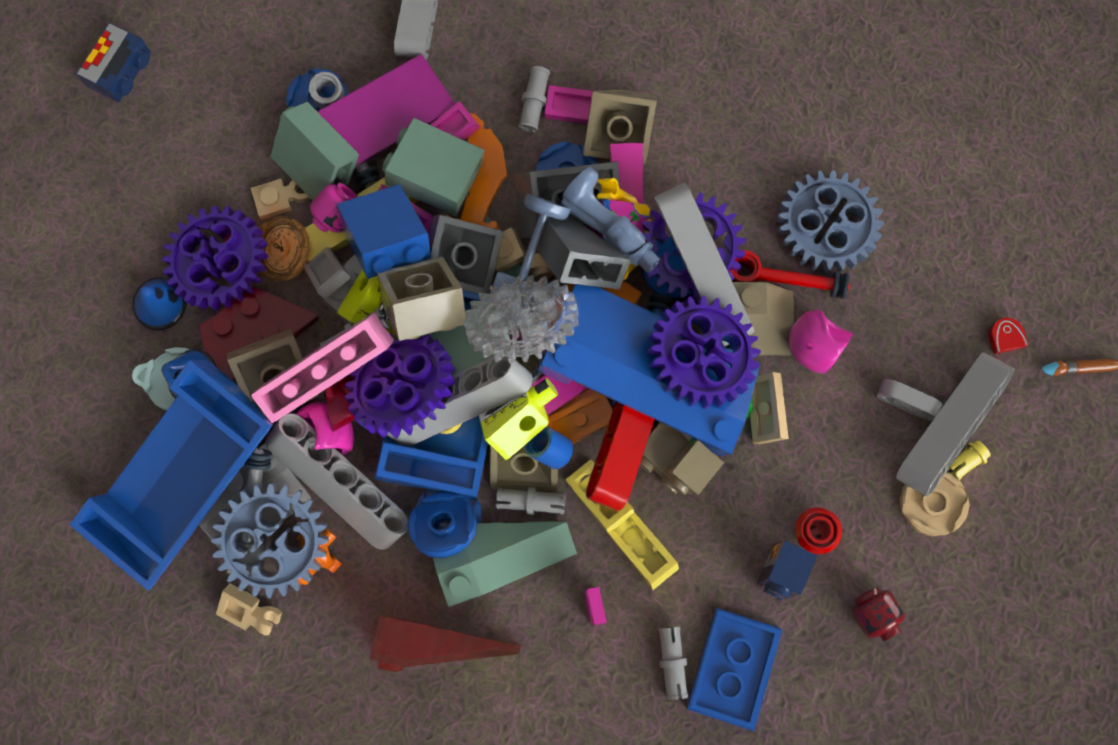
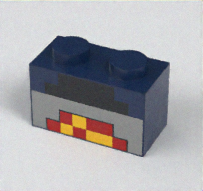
(114, 63)
(786, 570)

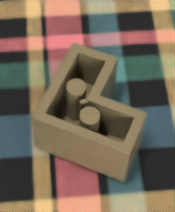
(680, 463)

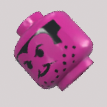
(325, 207)

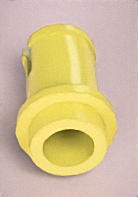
(969, 458)

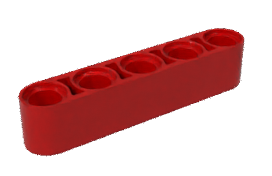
(619, 457)

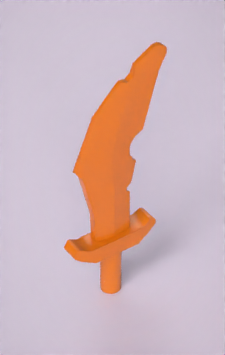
(488, 179)

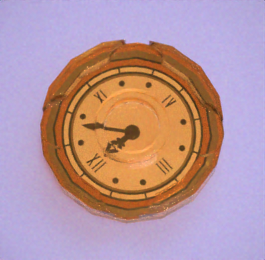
(286, 247)

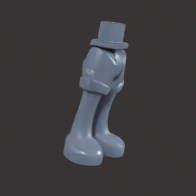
(615, 229)

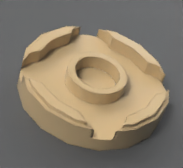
(923, 512)

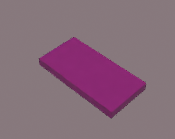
(378, 111)

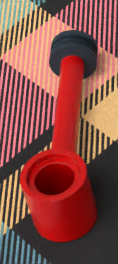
(837, 284)

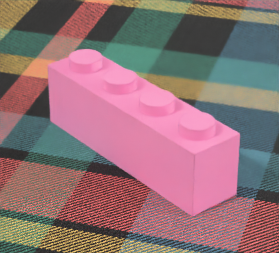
(323, 367)

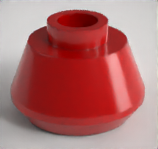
(825, 524)

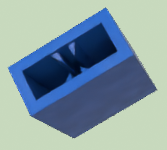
(384, 230)

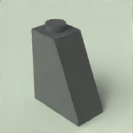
(581, 255)

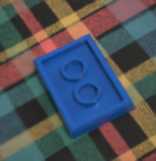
(734, 669)

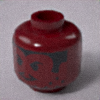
(878, 614)

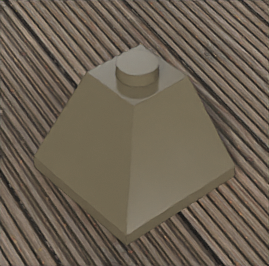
(619, 119)
(770, 313)
(521, 472)

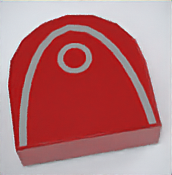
(1007, 336)

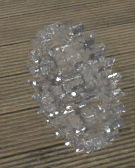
(540, 322)

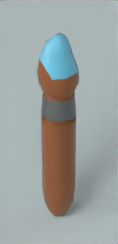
(1080, 366)

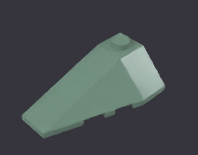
(501, 556)

